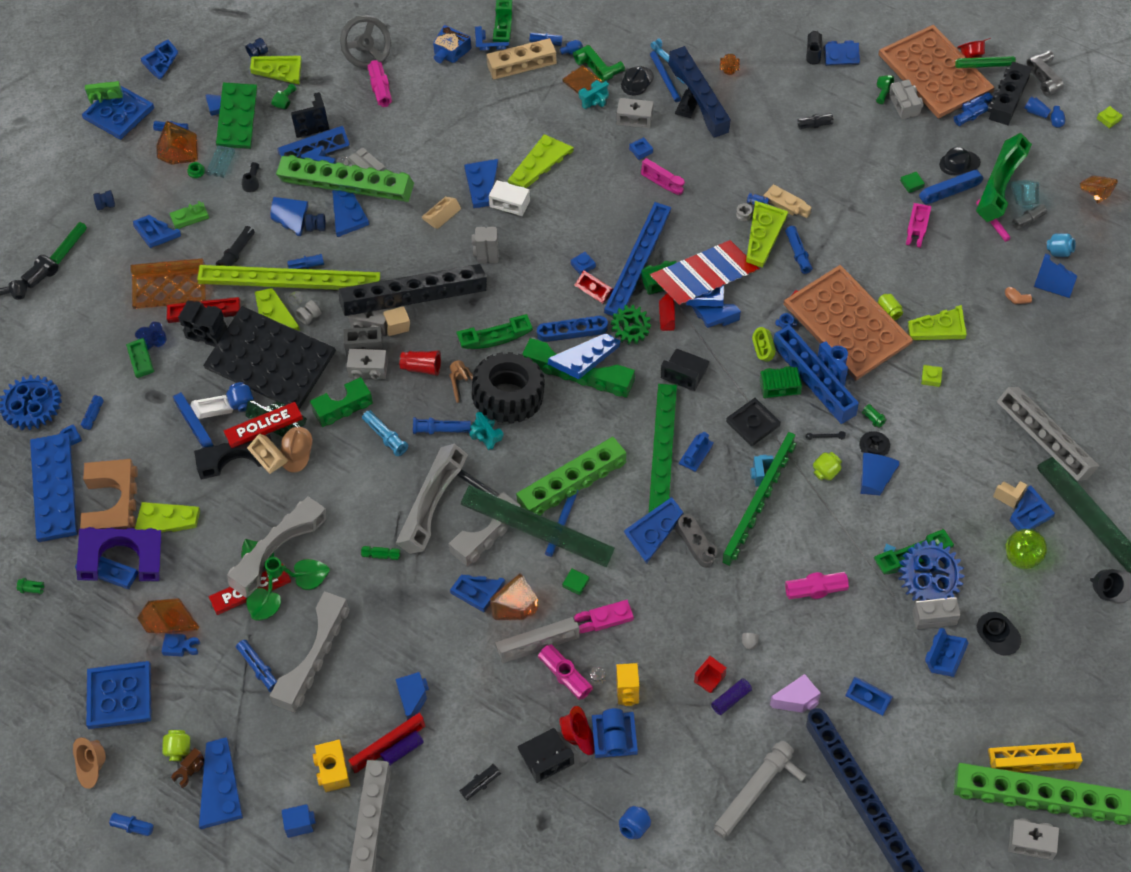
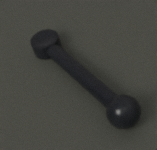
(841, 435)

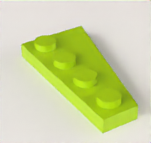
(539, 160)
(765, 228)

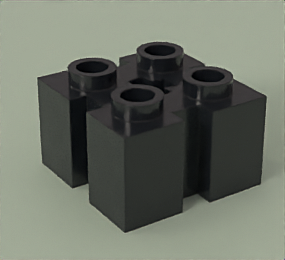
(202, 322)

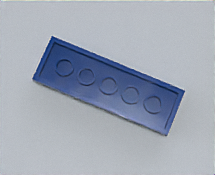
(53, 487)

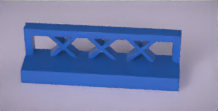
(316, 138)

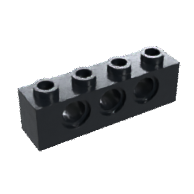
(1010, 93)

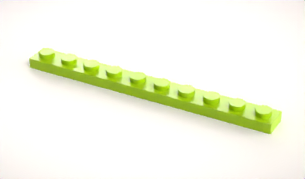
(283, 277)

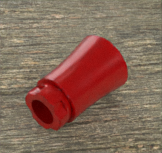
(422, 362)

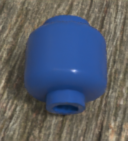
(238, 396)
(634, 822)

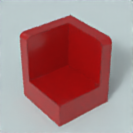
(710, 674)

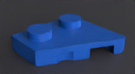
(155, 231)
(1031, 511)
(476, 590)

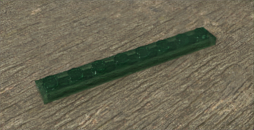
(1088, 511)
(537, 526)

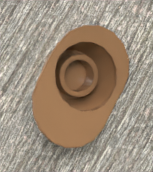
(296, 448)
(88, 759)

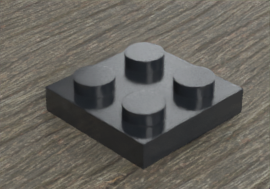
(753, 421)

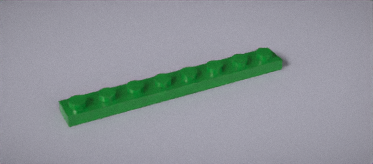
(662, 445)
(757, 504)

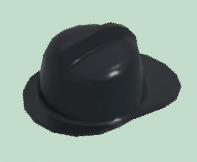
(636, 80)
(959, 161)
(1112, 585)
(999, 633)

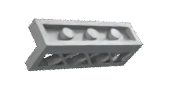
(537, 639)

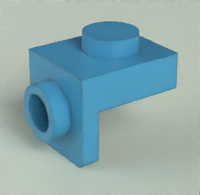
(759, 464)

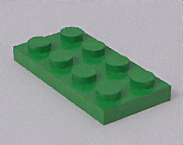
(236, 115)

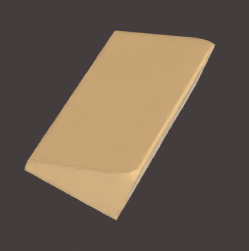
(442, 212)
(267, 453)

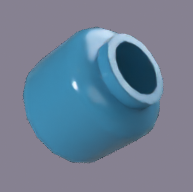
(1061, 245)

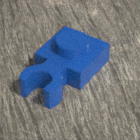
(177, 643)

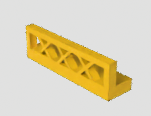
(1035, 763)

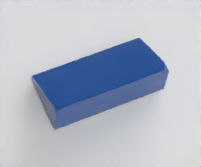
(869, 696)

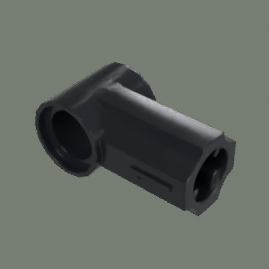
(814, 47)
(42, 267)

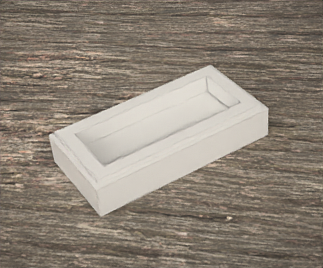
(211, 407)

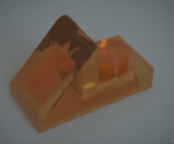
(1100, 186)

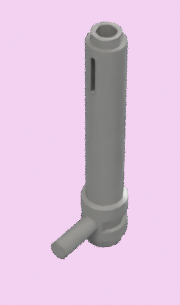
(773, 764)

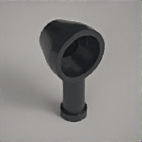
(249, 180)
(17, 289)

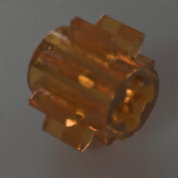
(729, 64)

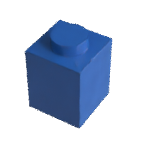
(298, 820)

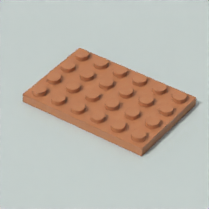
(929, 64)
(847, 316)

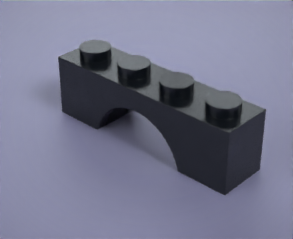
(213, 459)

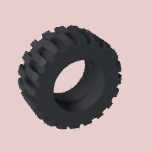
(508, 370)

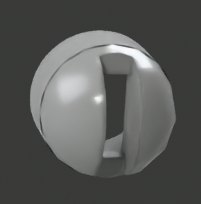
(750, 640)

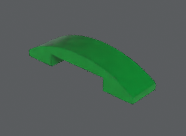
(503, 21)
(495, 335)
(889, 561)

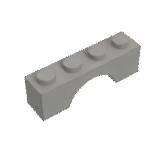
(469, 545)

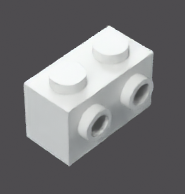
(509, 198)

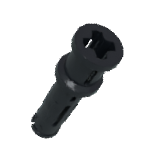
(232, 255)

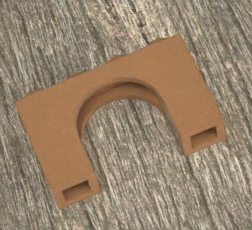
(113, 474)

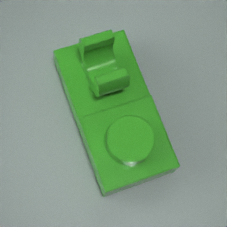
(102, 91)
(189, 215)

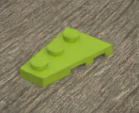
(939, 327)

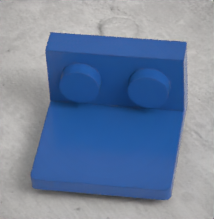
(481, 35)

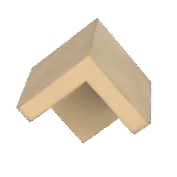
(397, 321)
(1010, 494)

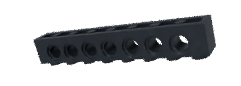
(412, 289)

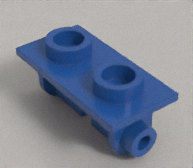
(696, 452)

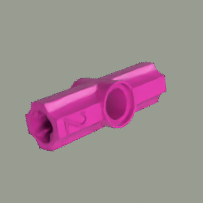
(379, 83)
(816, 585)
(573, 680)

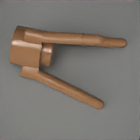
(459, 372)

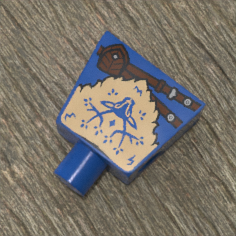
(451, 45)

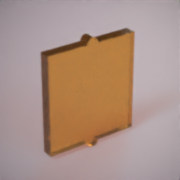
(580, 79)

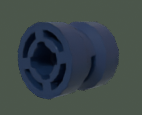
(256, 48)
(104, 200)
(315, 222)

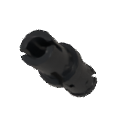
(815, 121)
(491, 773)

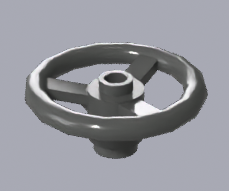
(369, 42)

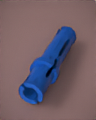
(801, 256)
(245, 649)

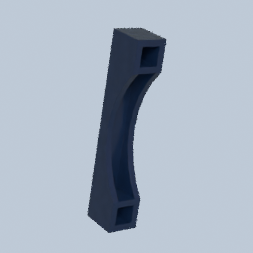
(712, 110)

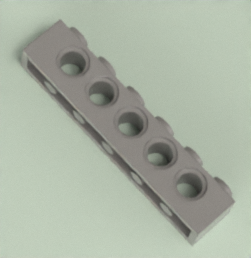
(1047, 433)

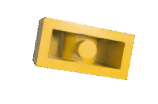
(627, 684)
(328, 754)

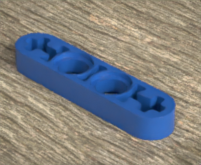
(951, 187)
(572, 331)
(192, 420)

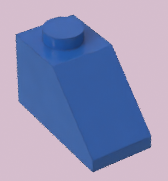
(412, 693)

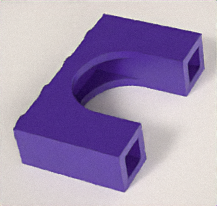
(95, 542)

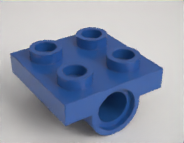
(835, 360)
(614, 733)

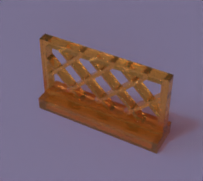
(168, 271)

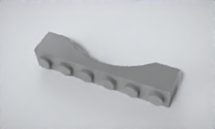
(303, 519)
(417, 527)
(290, 688)
(369, 817)

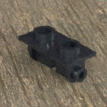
(687, 104)

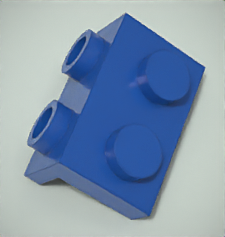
(841, 53)
(946, 653)

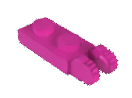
(662, 177)
(918, 223)
(605, 616)

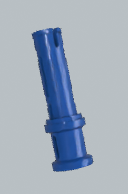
(431, 425)

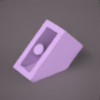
(797, 696)

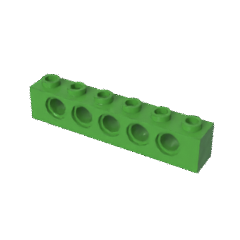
(576, 469)

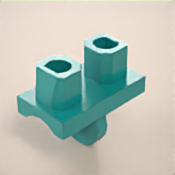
(595, 96)
(483, 431)

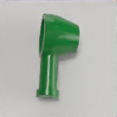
(884, 83)
(281, 98)

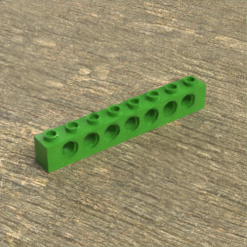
(399, 191)
(1054, 788)

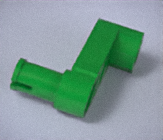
(603, 72)

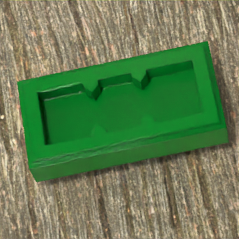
(140, 358)

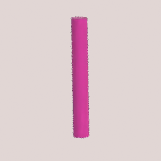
(999, 228)

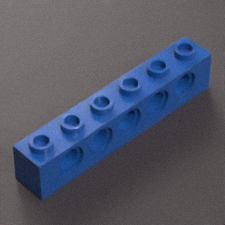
(816, 374)

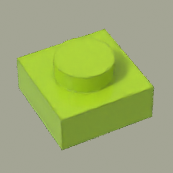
(1109, 117)
(931, 375)

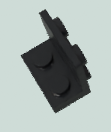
(311, 119)
(684, 369)
(546, 755)

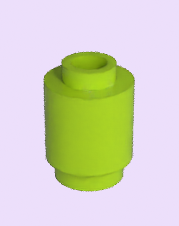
(891, 306)

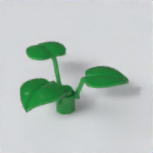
(264, 603)

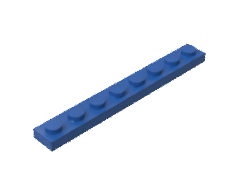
(638, 258)

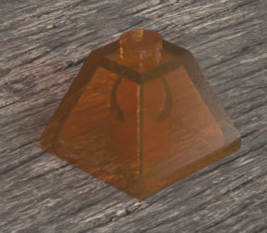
(177, 145)
(514, 601)
(166, 617)

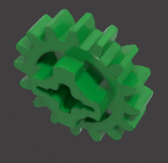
(624, 320)

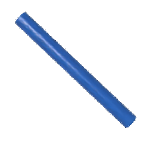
(665, 76)
(562, 520)

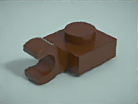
(189, 765)

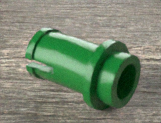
(874, 416)
(25, 585)

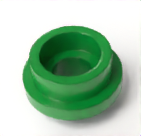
(195, 170)

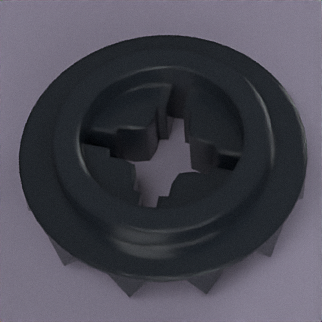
(877, 439)

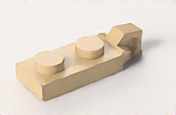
(787, 201)

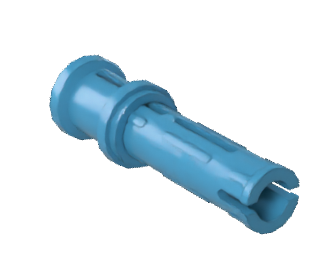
(389, 437)

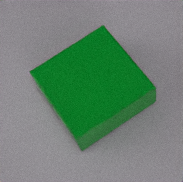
(912, 182)
(575, 581)

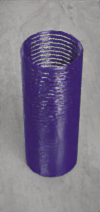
(719, 702)
(400, 745)

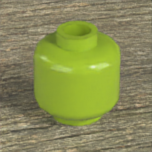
(827, 466)
(176, 745)

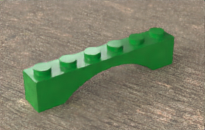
(1011, 155)
(611, 379)

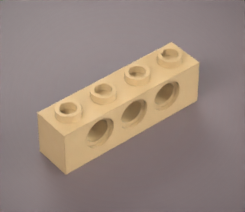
(521, 58)

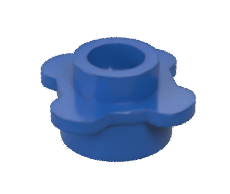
(786, 318)

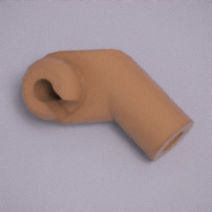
(1016, 298)

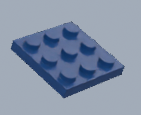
(119, 114)
(118, 695)

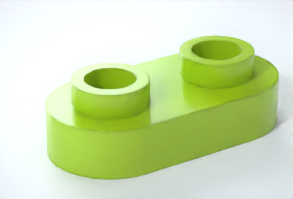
(764, 344)

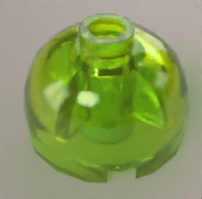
(1026, 548)

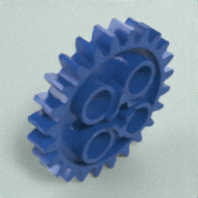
(30, 402)
(931, 555)

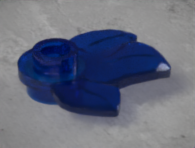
(153, 335)

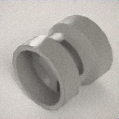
(308, 312)

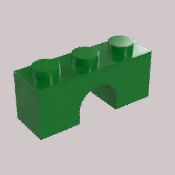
(329, 410)

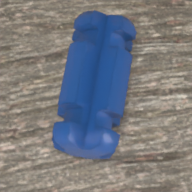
(751, 198)

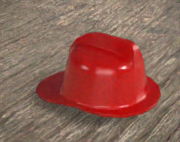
(973, 49)
(577, 730)

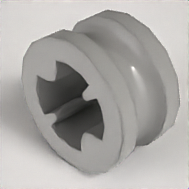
(748, 210)

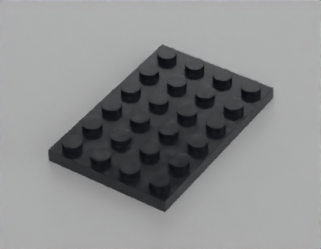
(269, 357)

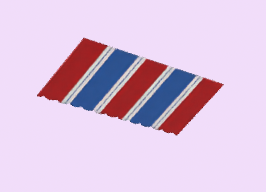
(704, 272)

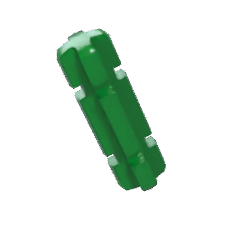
(380, 552)

